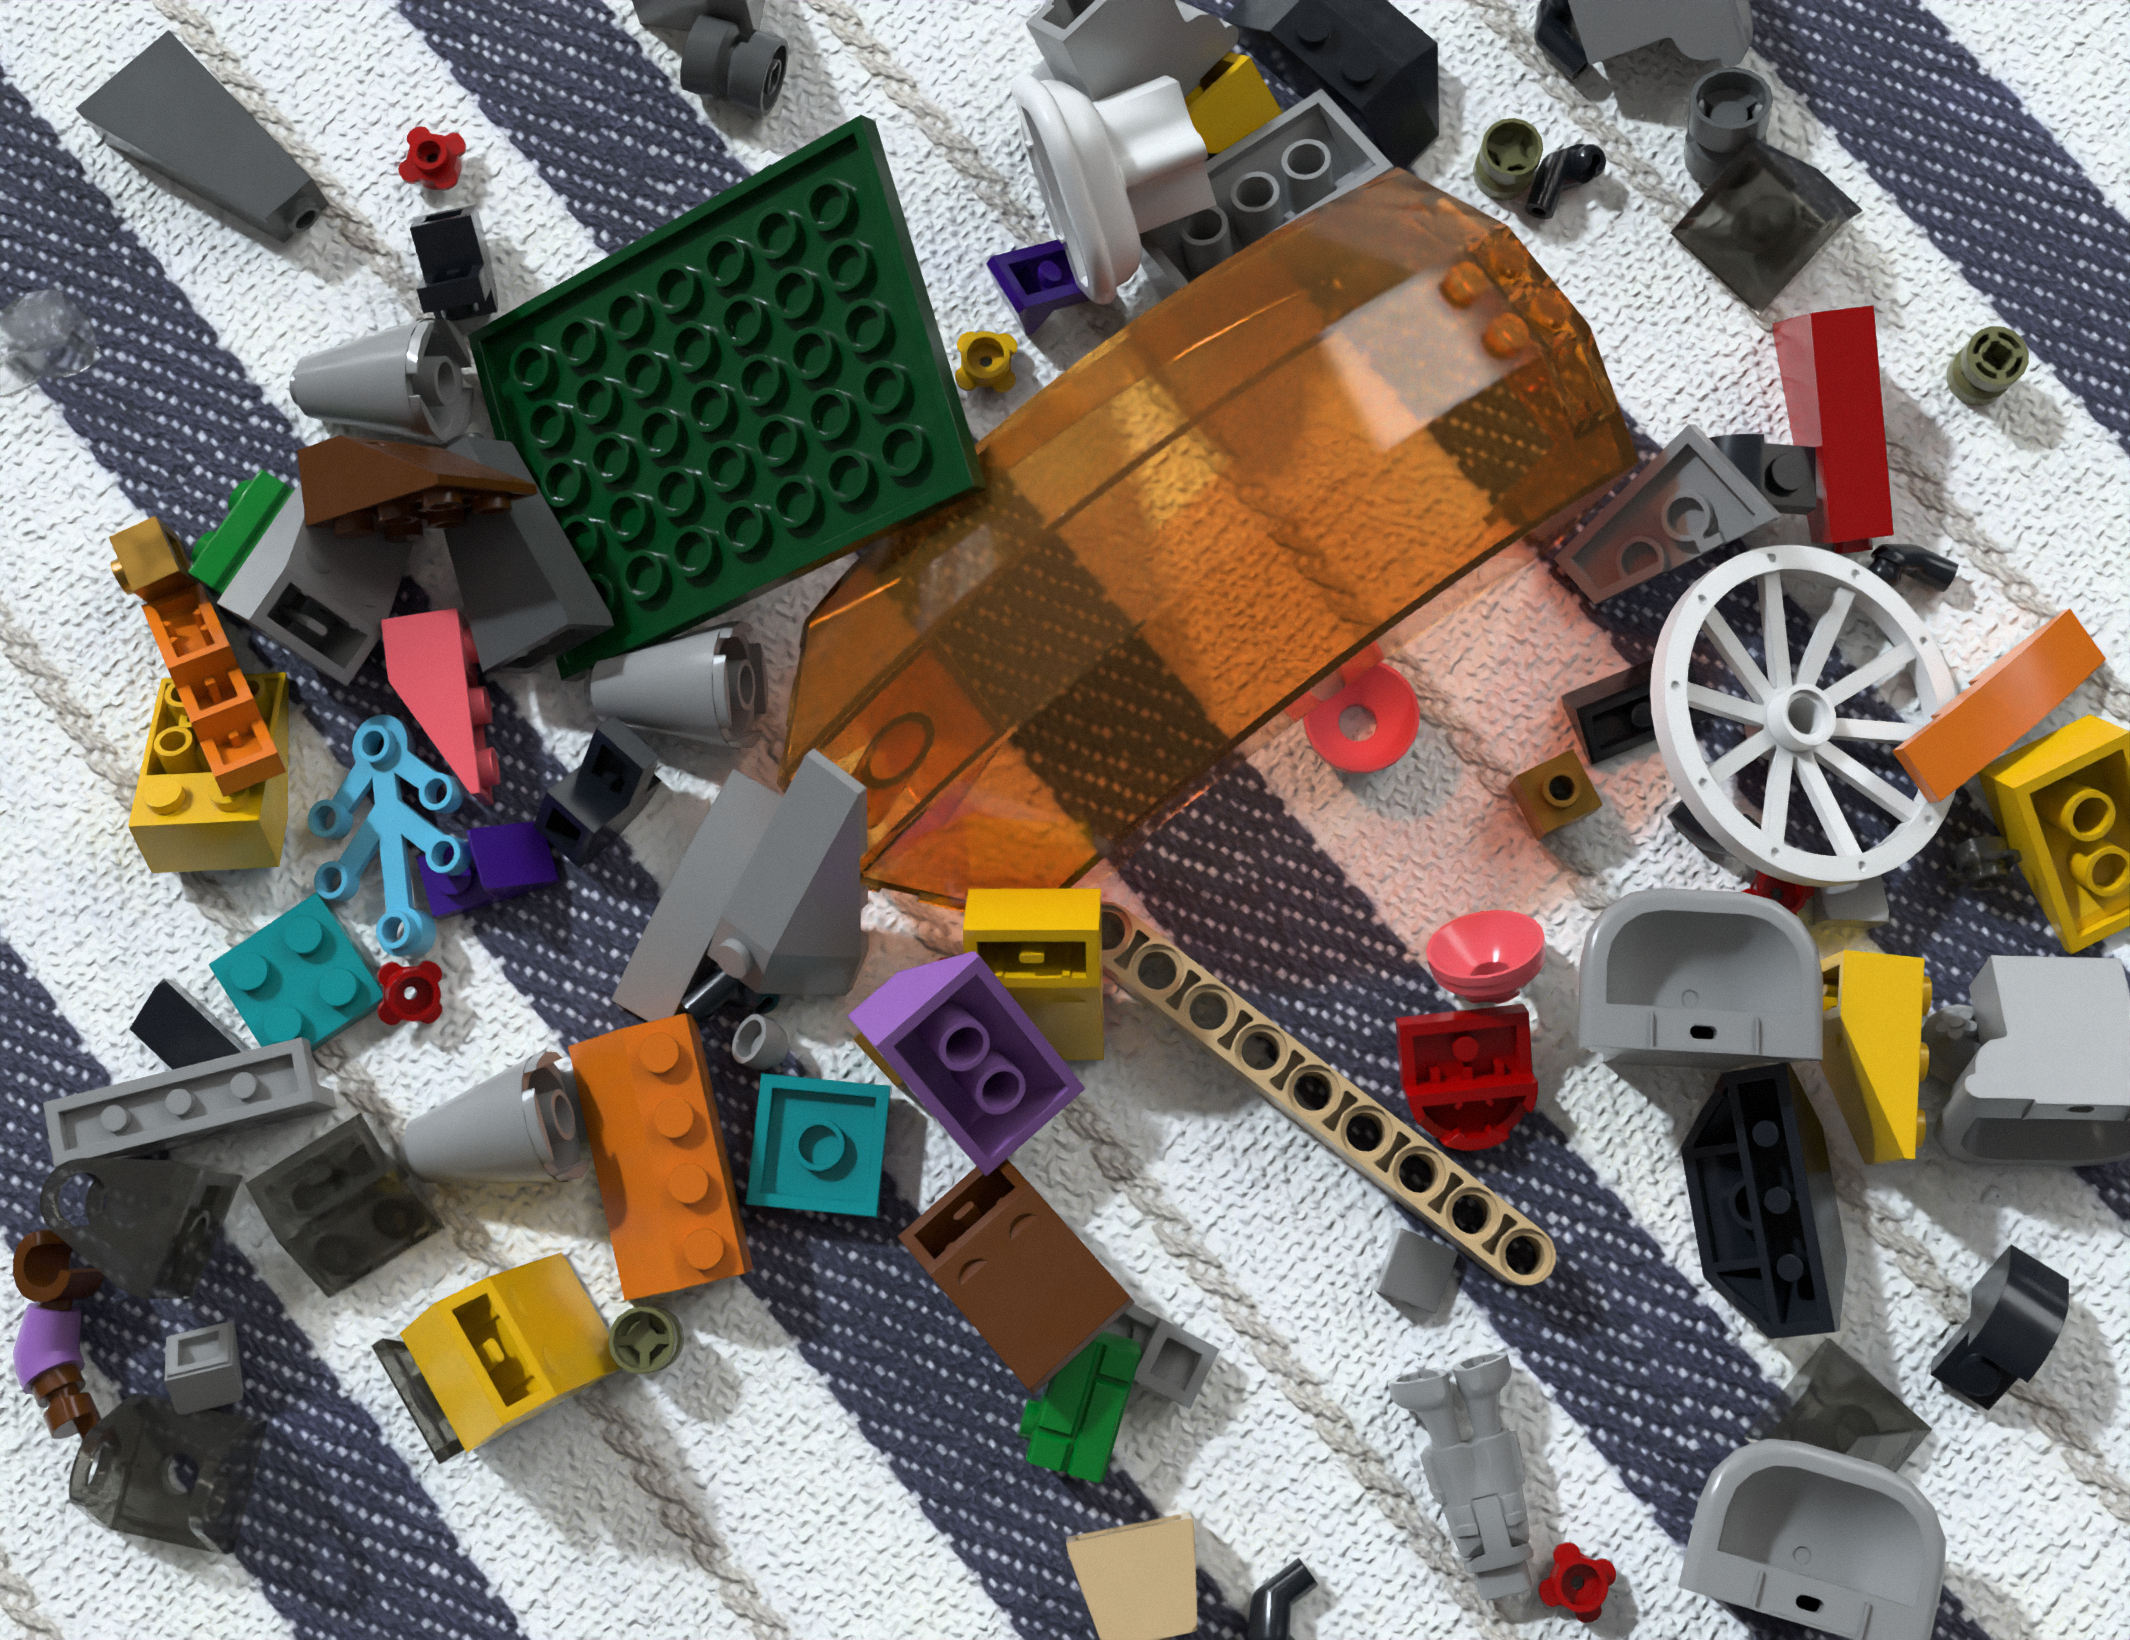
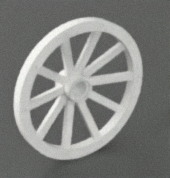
(1794, 716)

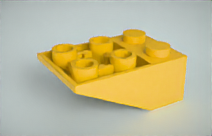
(178, 806)
(1047, 958)
(1876, 1049)
(510, 1348)

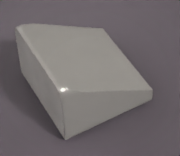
(1851, 905)
(1416, 1270)
(203, 1368)

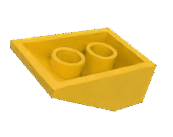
(2070, 819)

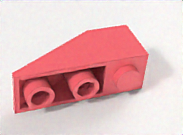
(435, 675)

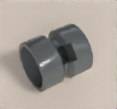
(725, 62)
(1722, 117)

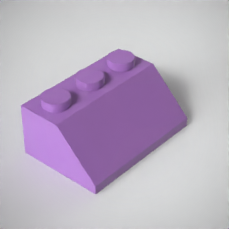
(968, 1055)

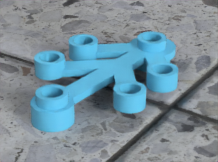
(388, 828)

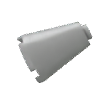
(391, 382)
(687, 686)
(504, 1130)

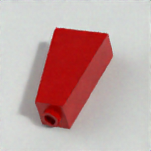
(1837, 407)

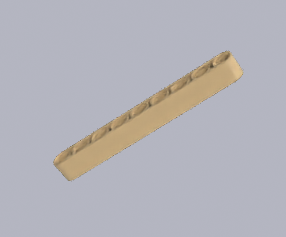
(1344, 1101)

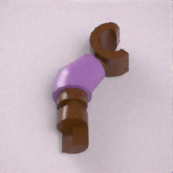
(49, 1338)

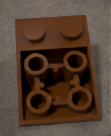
(398, 488)
(1016, 1272)

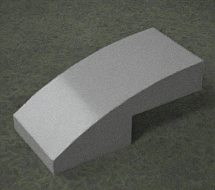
(1170, 1357)

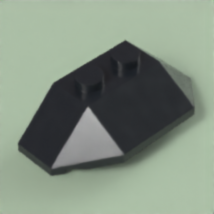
(1361, 56)
(1767, 1203)

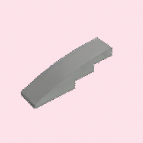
(684, 922)

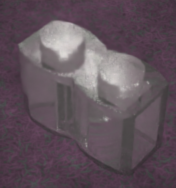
(43, 338)

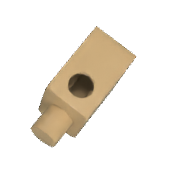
(1139, 1578)

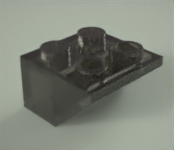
(345, 1204)

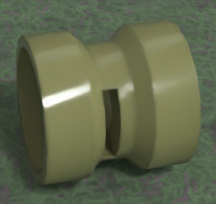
(1512, 145)
(1978, 378)
(633, 1339)

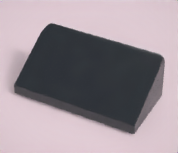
(1616, 712)
(181, 1028)

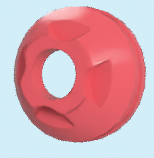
(1396, 717)
(1487, 955)

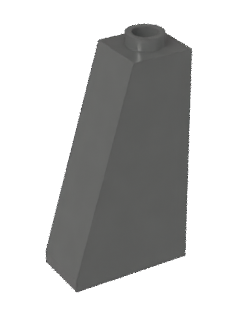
(194, 132)
(520, 575)

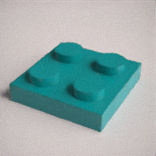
(299, 977)
(819, 1145)

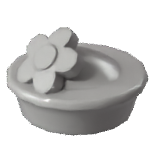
(1951, 1040)

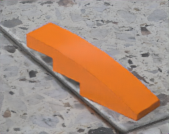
(213, 690)
(1999, 706)

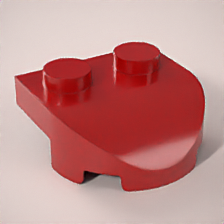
(1467, 1073)

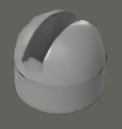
(760, 1043)

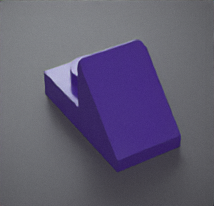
(1035, 283)
(503, 865)

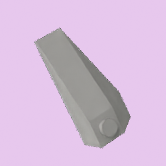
(801, 895)

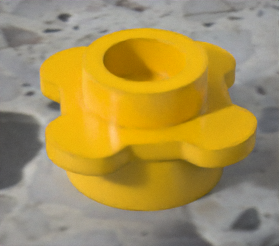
(978, 346)

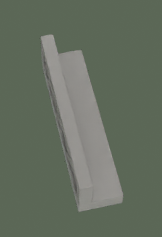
(188, 1105)

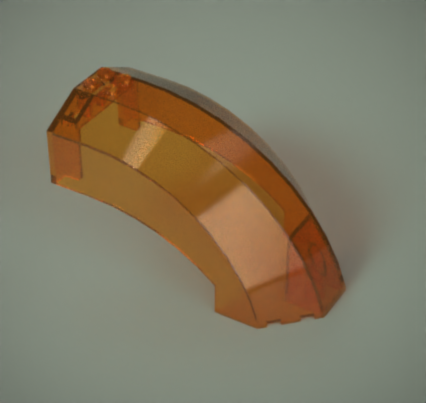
(1205, 541)

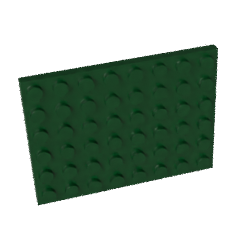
(735, 395)

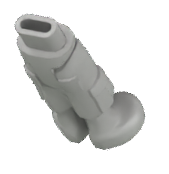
(1478, 1477)

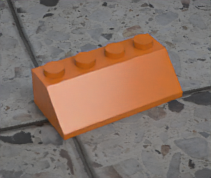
(660, 1157)

